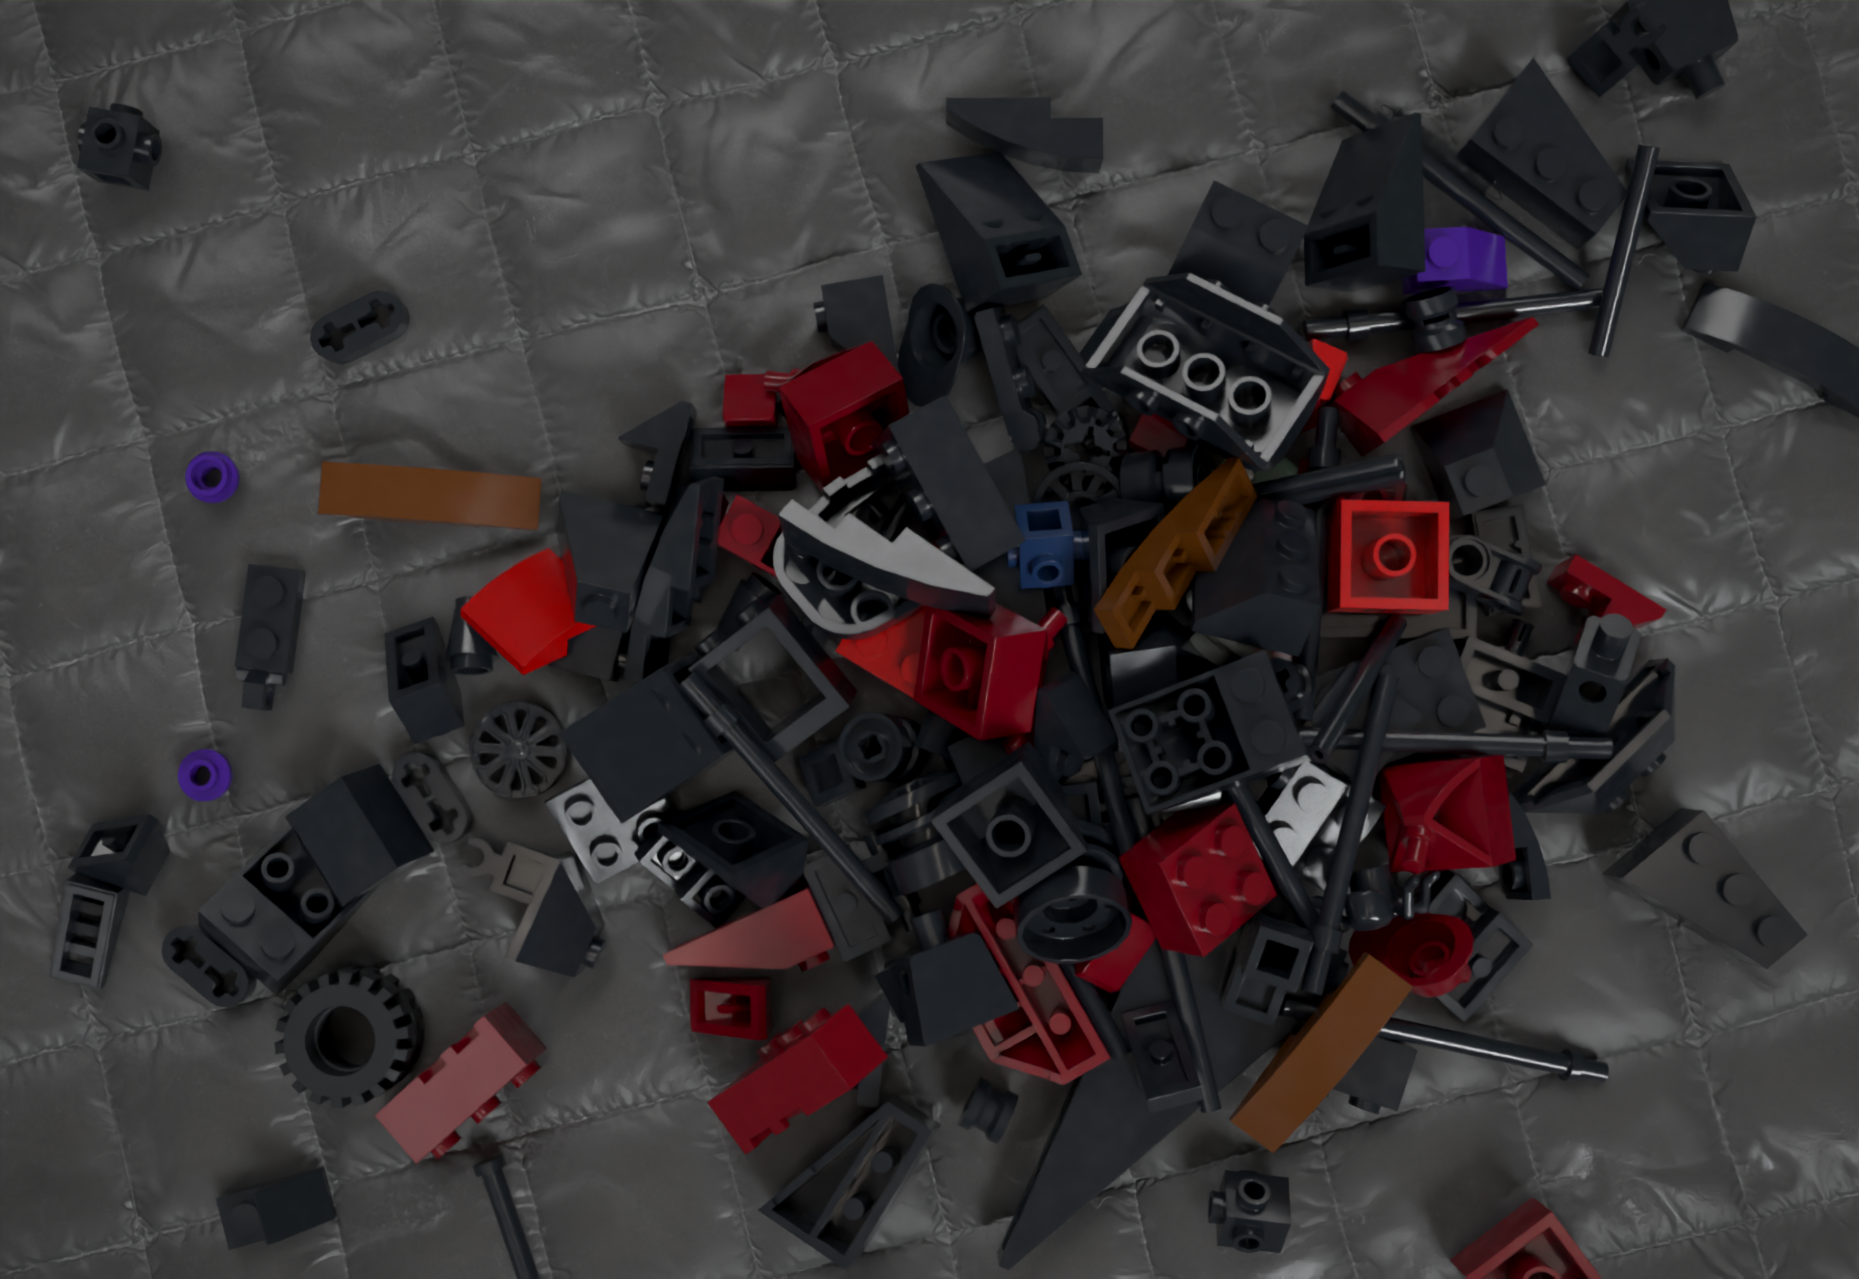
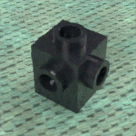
(119, 146)
(1251, 1211)

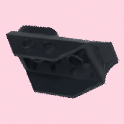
(1209, 366)

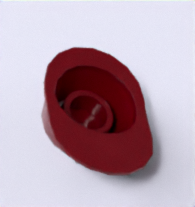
(1424, 951)

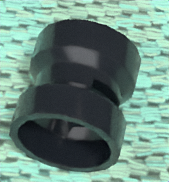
(1435, 319)

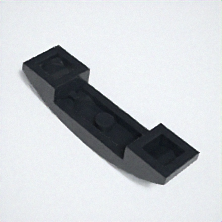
(1778, 340)

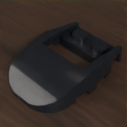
(827, 596)

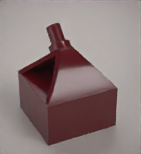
(839, 409)
(984, 669)
(1447, 814)

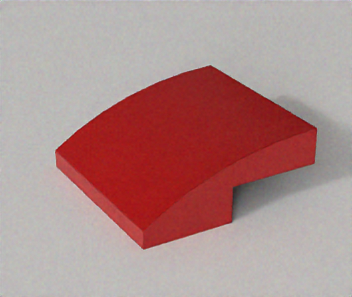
(526, 612)

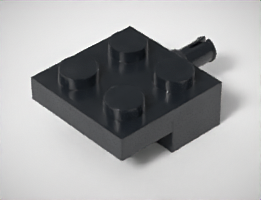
(1509, 687)

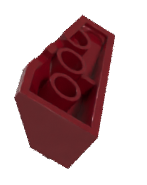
(1402, 391)

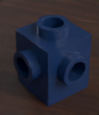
(1049, 547)

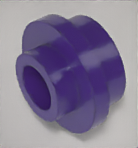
(197, 475)
(220, 773)

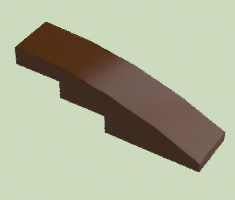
(429, 496)
(1184, 542)
(1320, 1053)

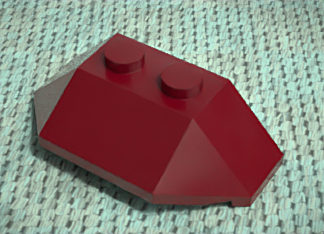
(1050, 1029)

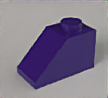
(1460, 259)

